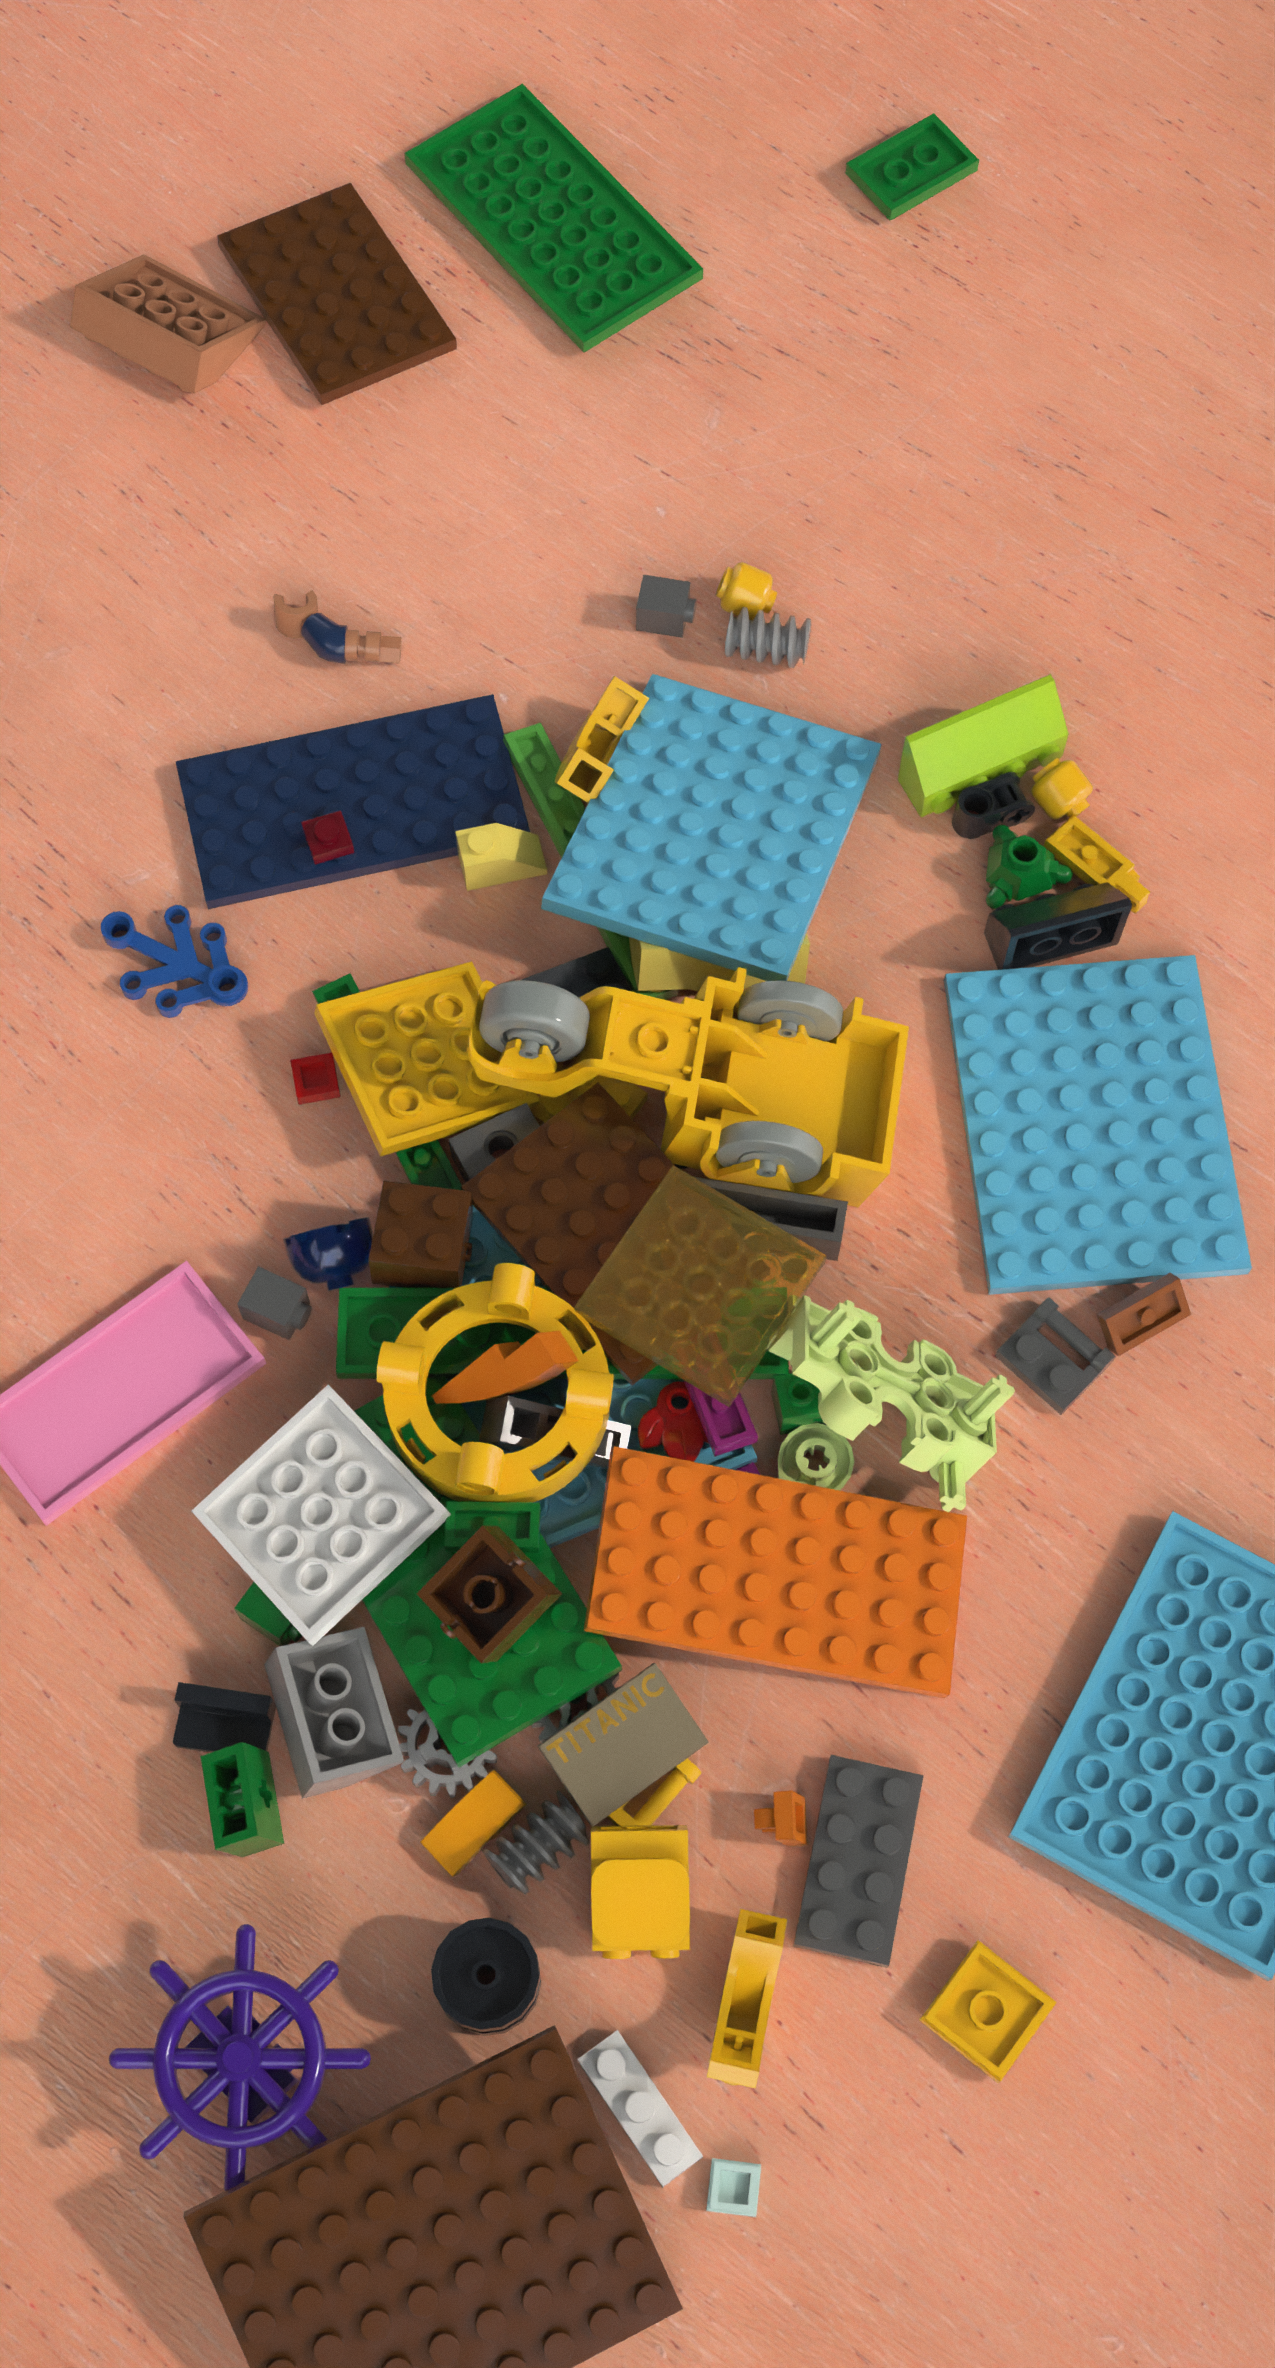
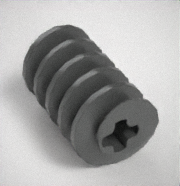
(538, 1844)

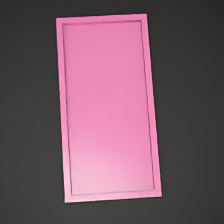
(120, 1391)

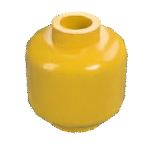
(746, 588)
(1061, 789)

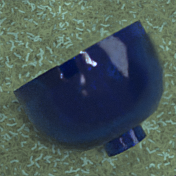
(331, 1252)

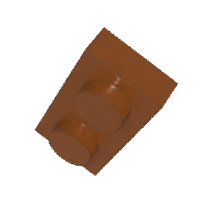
(1144, 1314)

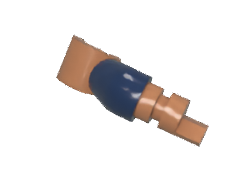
(330, 639)

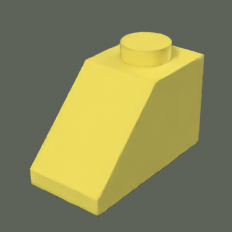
(498, 855)

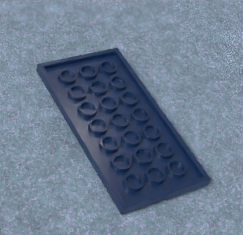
(395, 778)

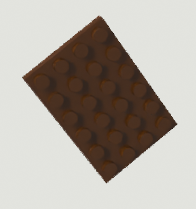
(336, 293)
(570, 1199)

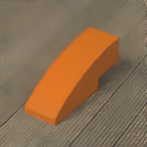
(510, 1369)

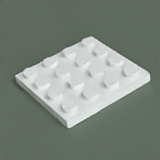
(320, 1514)

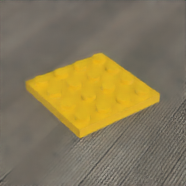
(410, 1061)

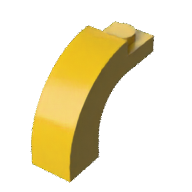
(586, 761)
(746, 1999)

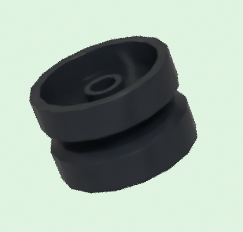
(493, 2006)

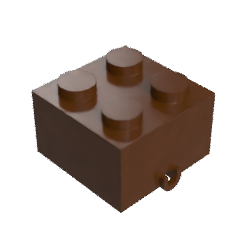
(421, 1236)
(488, 1594)

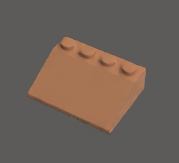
(164, 322)

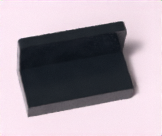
(221, 1718)

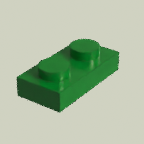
(516, 1519)

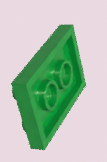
(912, 166)

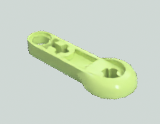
(811, 1437)

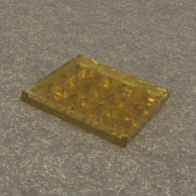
(700, 1285)

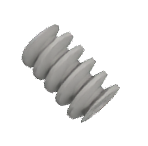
(767, 638)

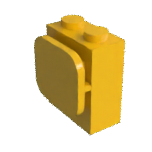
(640, 1890)

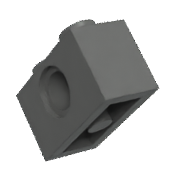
(474, 1147)

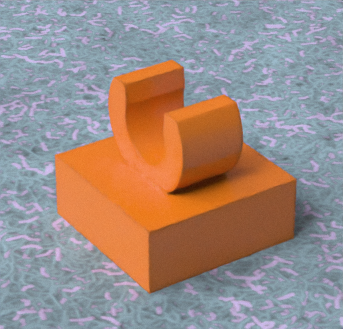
(785, 1819)

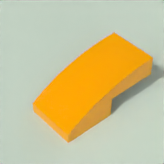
(473, 1823)

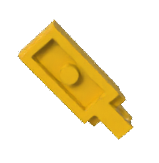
(1096, 860)

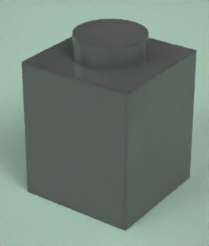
(664, 606)
(275, 1303)

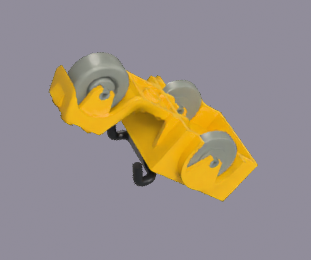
(755, 1080)

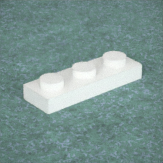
(640, 2108)

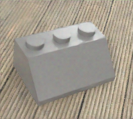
(333, 1711)

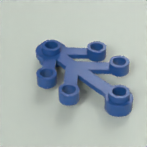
(179, 963)

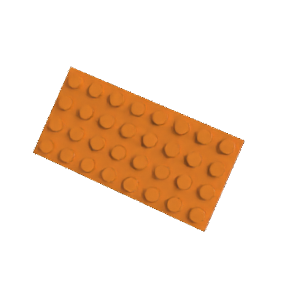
(777, 1573)

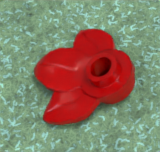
(673, 1428)

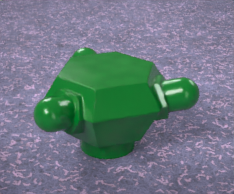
(1020, 868)

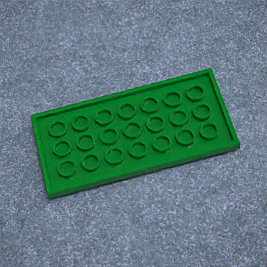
(554, 217)
(465, 1699)

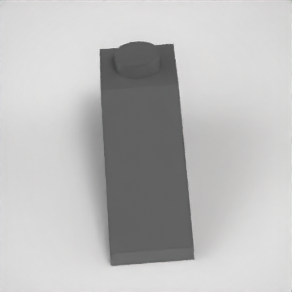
(520, 1423)

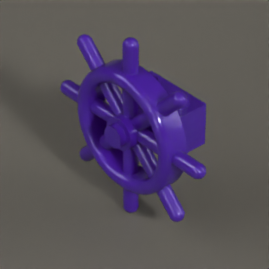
(238, 2058)

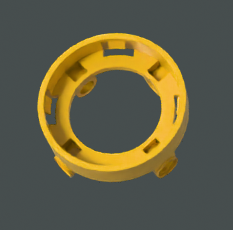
(476, 1468)

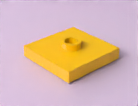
(988, 2011)

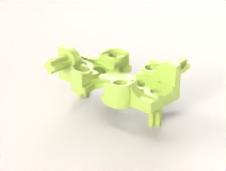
(946, 1413)

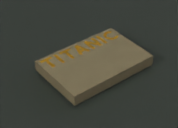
(623, 1744)

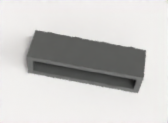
(806, 1217)

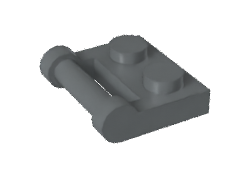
(1045, 1366)

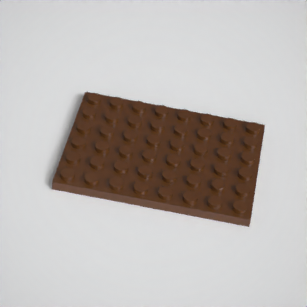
(442, 2233)

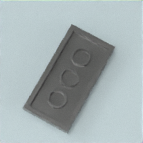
(858, 1861)

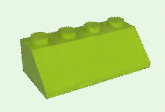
(982, 743)

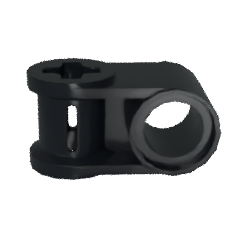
(996, 803)

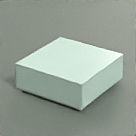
(733, 2187)

